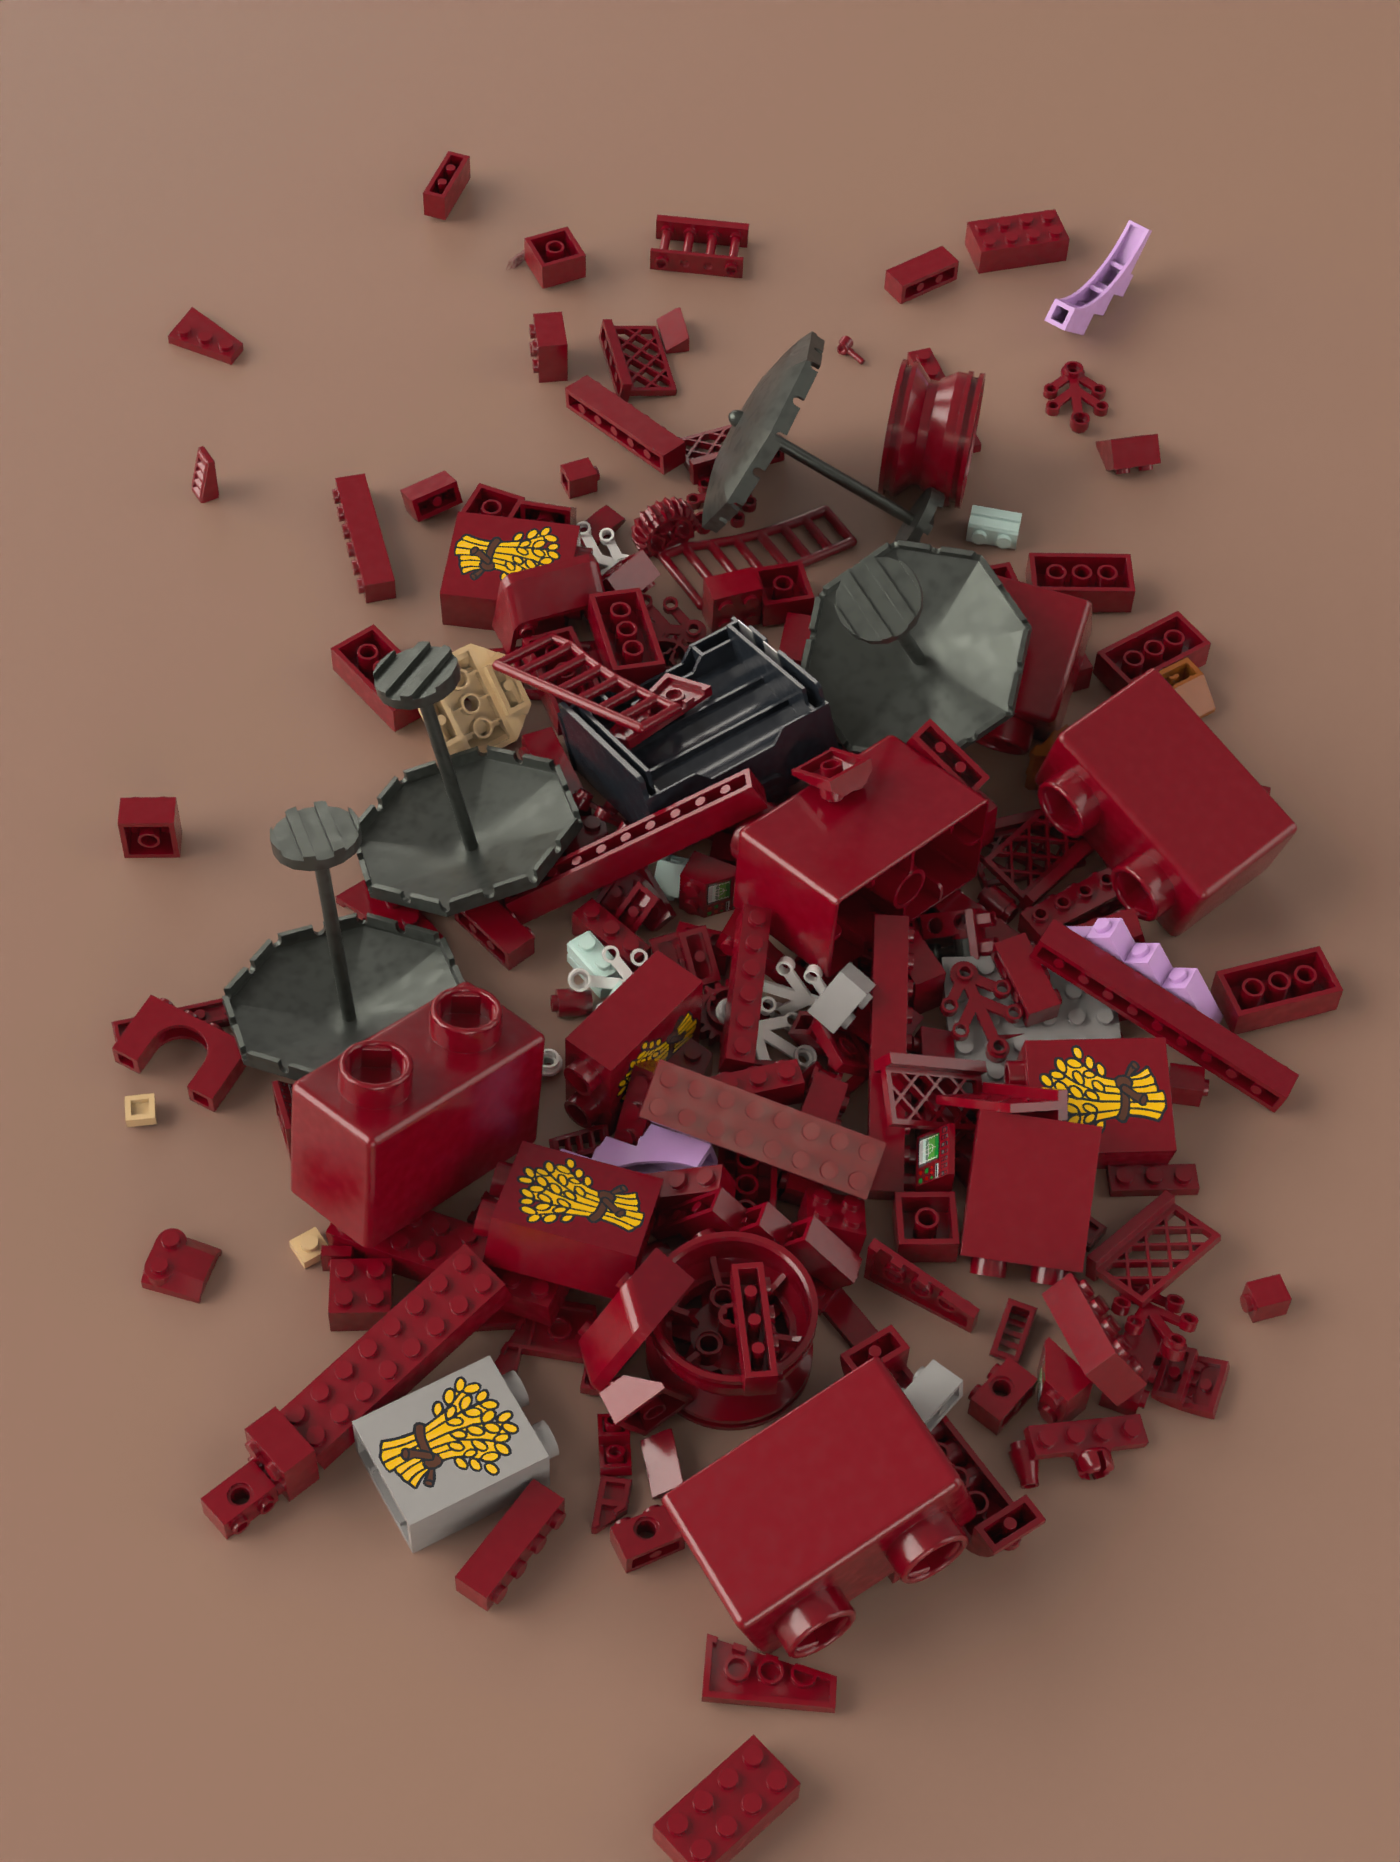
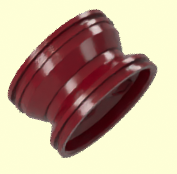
(931, 432)
(716, 1376)

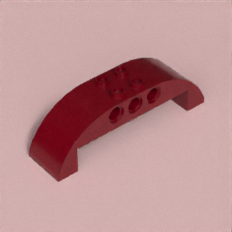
(998, 1517)

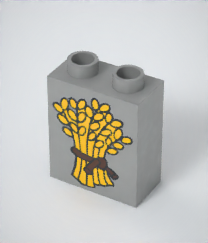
(454, 1451)

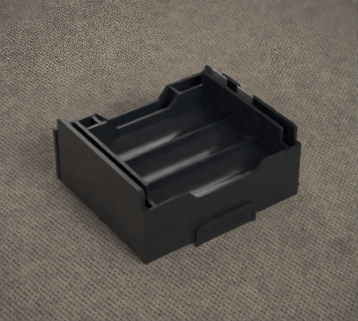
(759, 718)

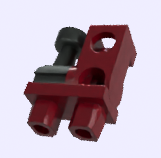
(965, 928)

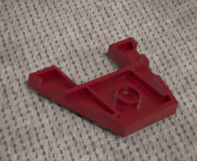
(549, 1342)

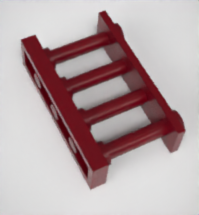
(699, 231)

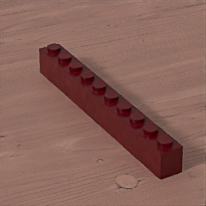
(642, 844)
(1164, 1016)
(889, 1034)

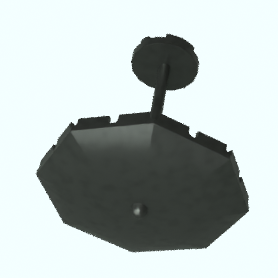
(754, 443)
(914, 641)
(463, 827)
(336, 985)

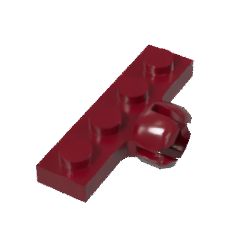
(1087, 1442)

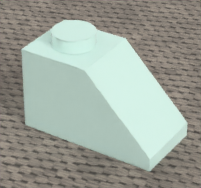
(668, 875)

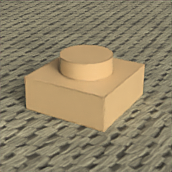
(140, 1110)
(308, 1247)

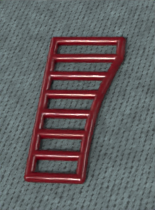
(762, 536)
(584, 699)

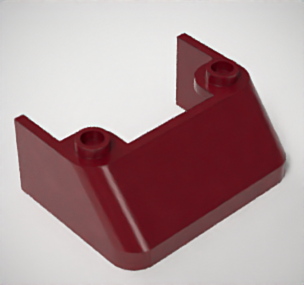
(543, 594)
(630, 1316)

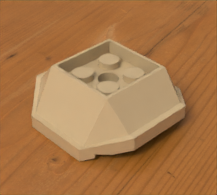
(496, 701)

